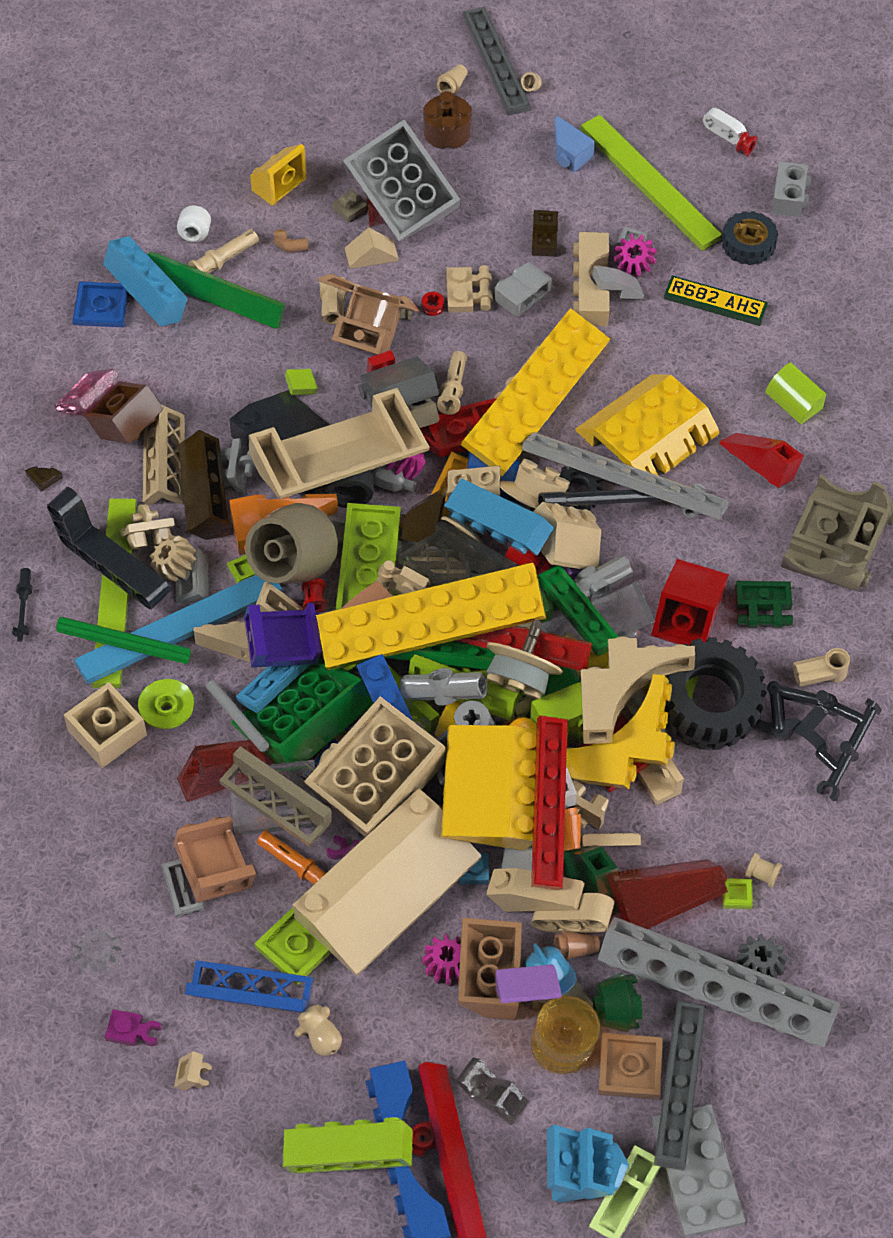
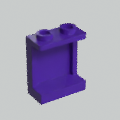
(282, 637)

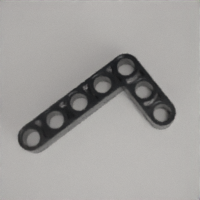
(102, 553)

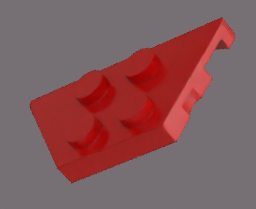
(452, 429)

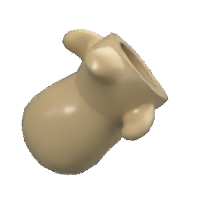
(322, 1032)

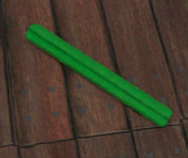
(123, 640)

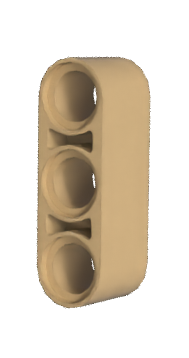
(591, 916)

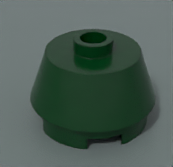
(618, 1002)

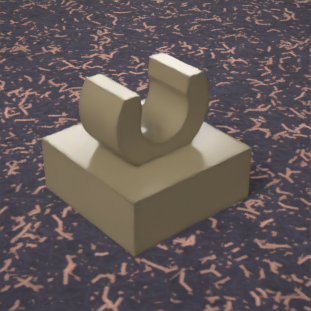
(349, 206)

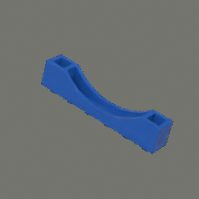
(393, 1094)

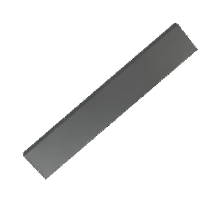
(496, 61)
(680, 1085)

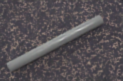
(237, 716)

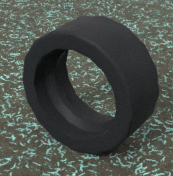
(358, 495)

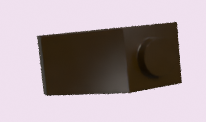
(422, 517)

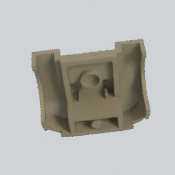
(839, 534)

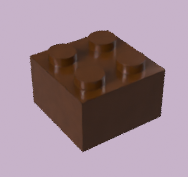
(124, 412)

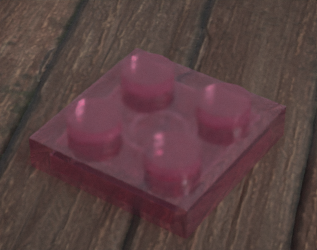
(87, 390)

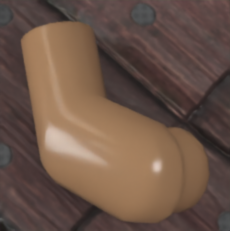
(287, 244)

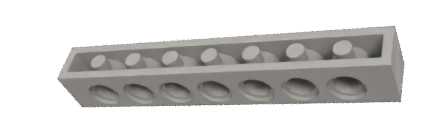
(732, 977)

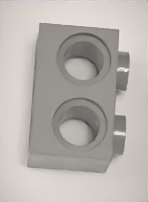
(790, 189)

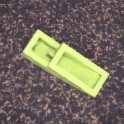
(620, 1208)

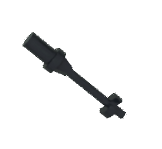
(24, 589)

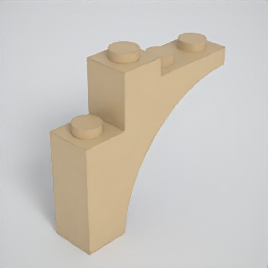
(630, 669)

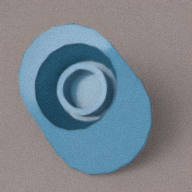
(553, 956)

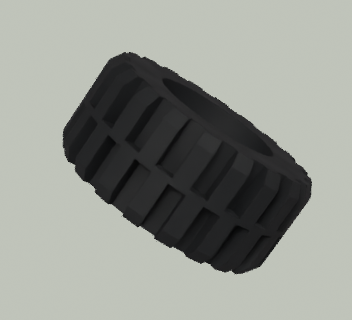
(743, 679)

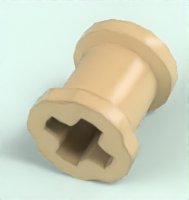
(763, 870)

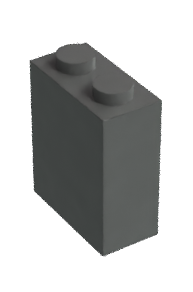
(411, 377)

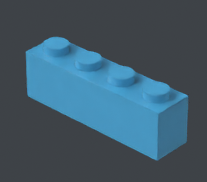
(145, 281)
(499, 517)

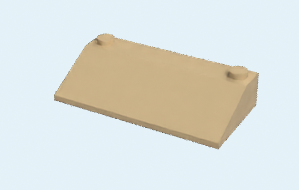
(338, 449)
(384, 883)

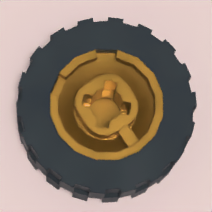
(749, 238)

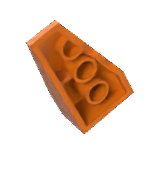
(250, 509)

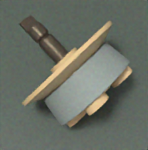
(520, 668)

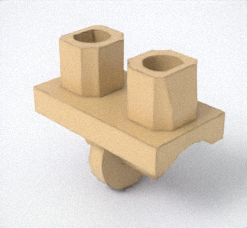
(136, 532)
(591, 812)

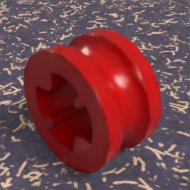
(746, 143)
(432, 297)

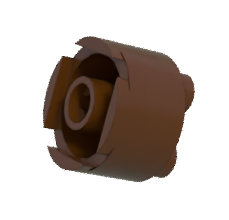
(447, 121)

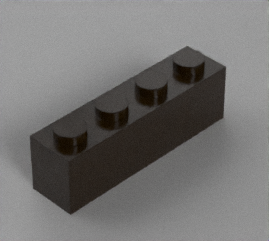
(203, 485)

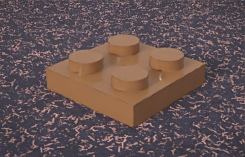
(630, 1066)

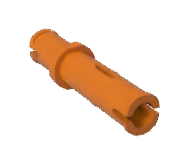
(286, 854)

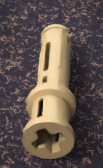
(214, 259)
(451, 389)

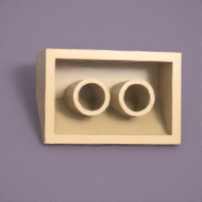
(574, 537)

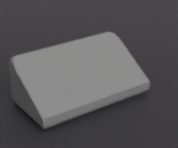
(195, 584)

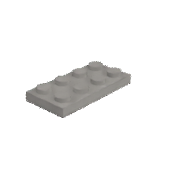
(705, 1190)

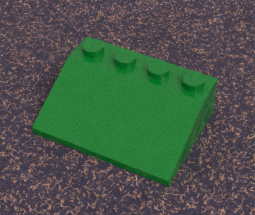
(309, 712)

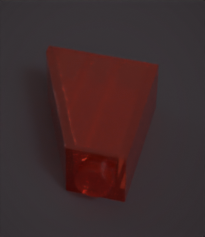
(208, 765)

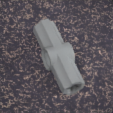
(598, 581)
(444, 686)

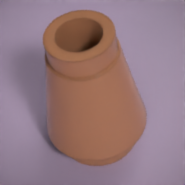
(576, 944)

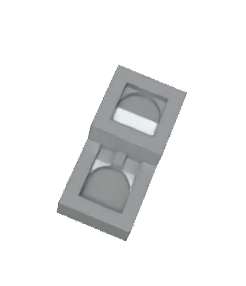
(615, 279)

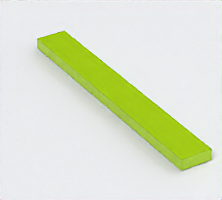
(651, 183)
(113, 599)

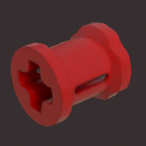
(314, 594)

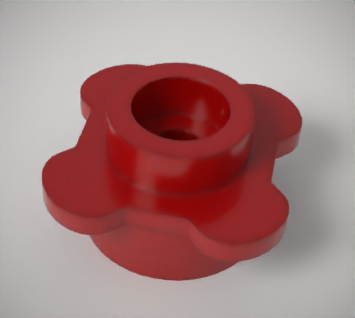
(420, 1147)

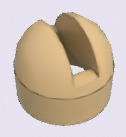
(528, 79)

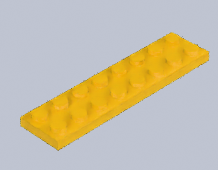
(535, 391)
(431, 616)

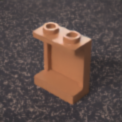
(212, 859)

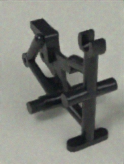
(824, 704)

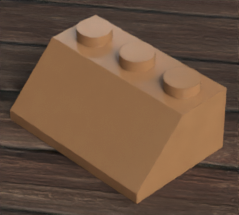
(483, 950)

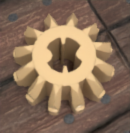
(173, 557)

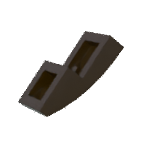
(544, 233)

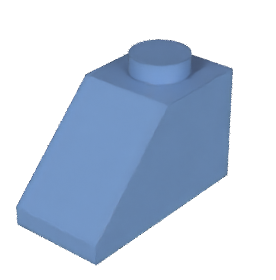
(571, 145)

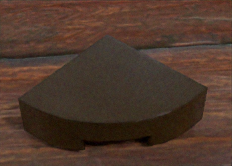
(43, 477)

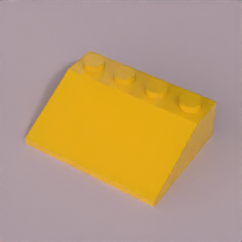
(490, 785)

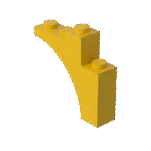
(637, 741)

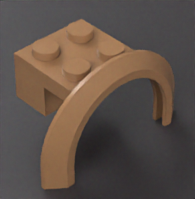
(369, 317)

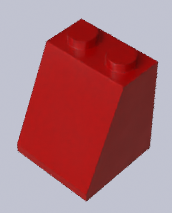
(689, 603)

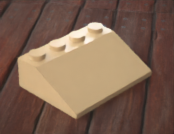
(377, 767)

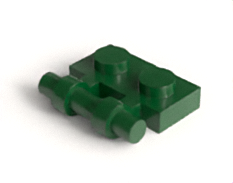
(764, 596)

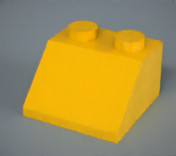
(280, 174)

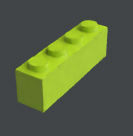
(347, 1146)

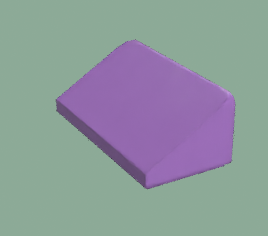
(527, 984)

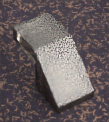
(494, 1094)

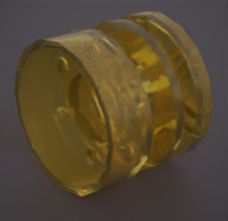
(570, 1020)

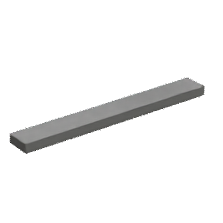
(626, 475)

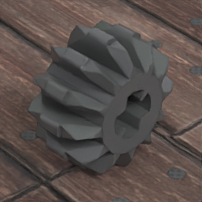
(772, 956)

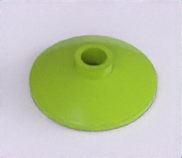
(166, 693)

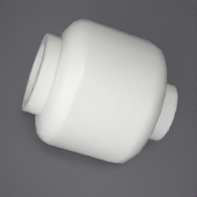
(193, 224)

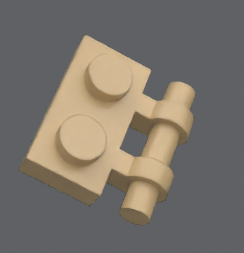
(460, 292)
(400, 581)

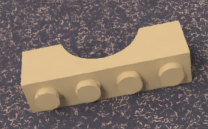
(592, 303)

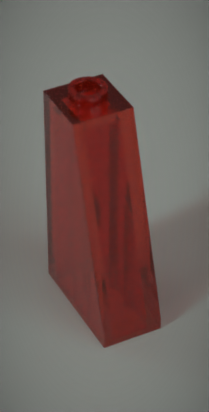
(665, 891)

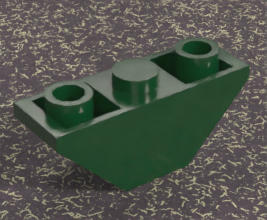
(591, 867)

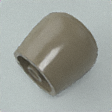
(292, 544)

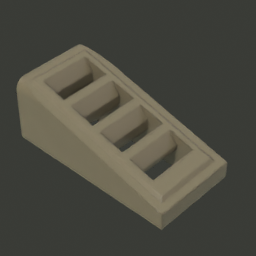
(424, 412)

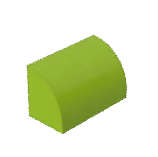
(796, 393)

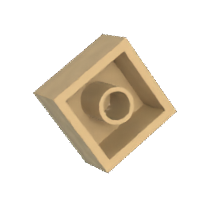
(105, 725)

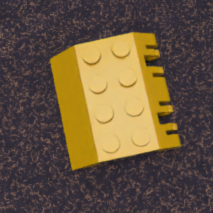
(652, 424)

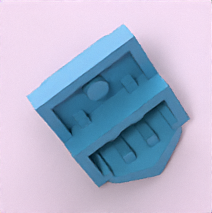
(583, 1164)

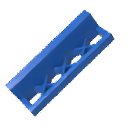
(245, 997)

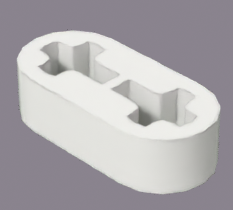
(723, 125)

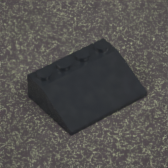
(281, 411)

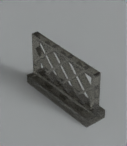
(456, 544)

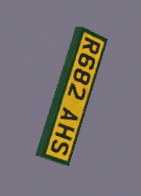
(715, 300)

